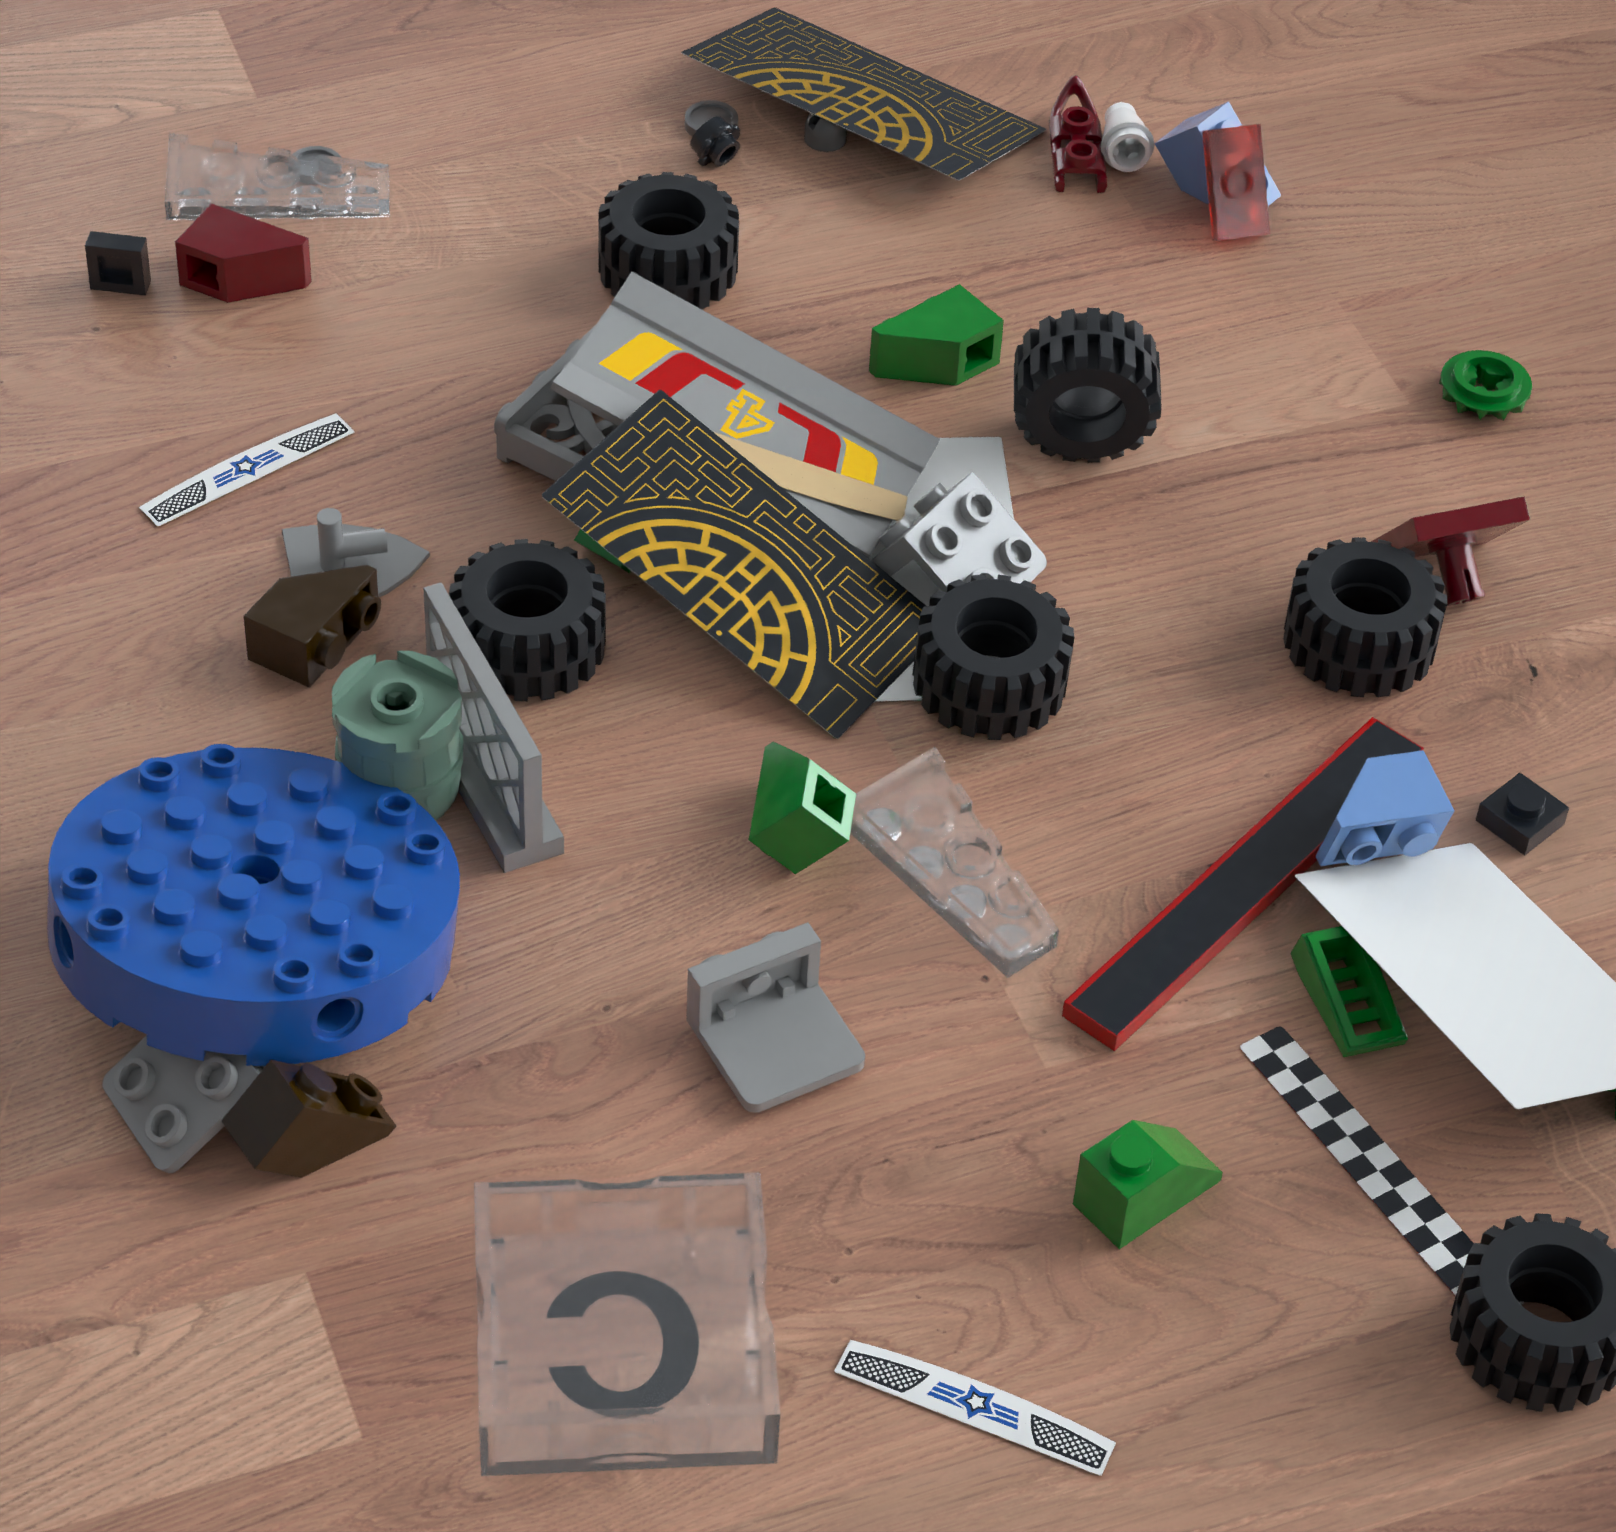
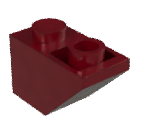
(240, 257)

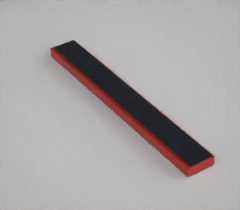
(1224, 897)

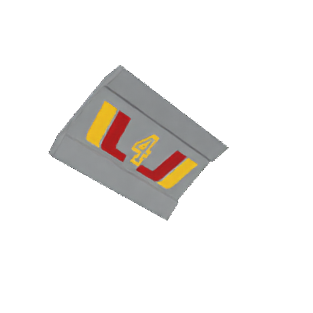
(745, 393)

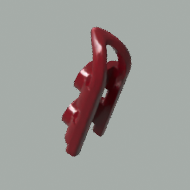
(1078, 126)

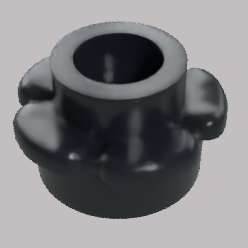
(716, 142)

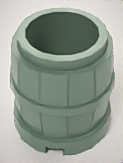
(401, 726)

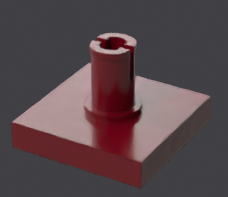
(1451, 539)

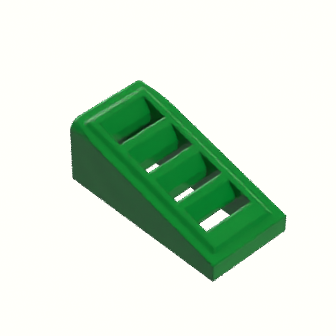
(1311, 961)

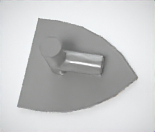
(340, 545)

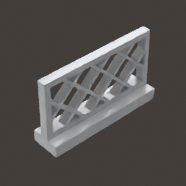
(499, 756)

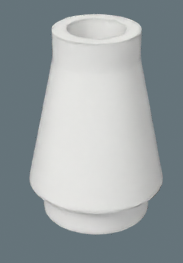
(1126, 139)

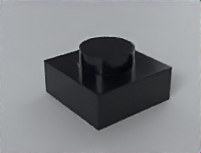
(118, 263)
(1522, 813)

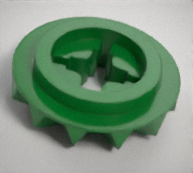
(1491, 370)

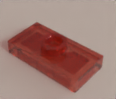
(1236, 182)

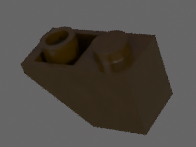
(311, 620)
(305, 1118)

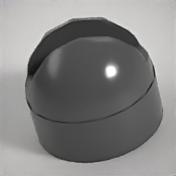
(823, 134)

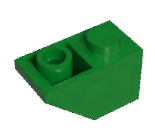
(938, 340)
(799, 809)

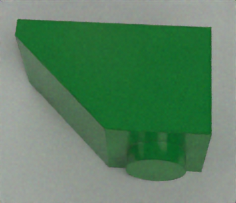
(1140, 1179)

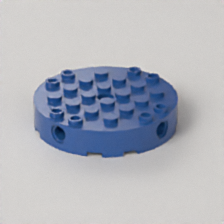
(251, 905)

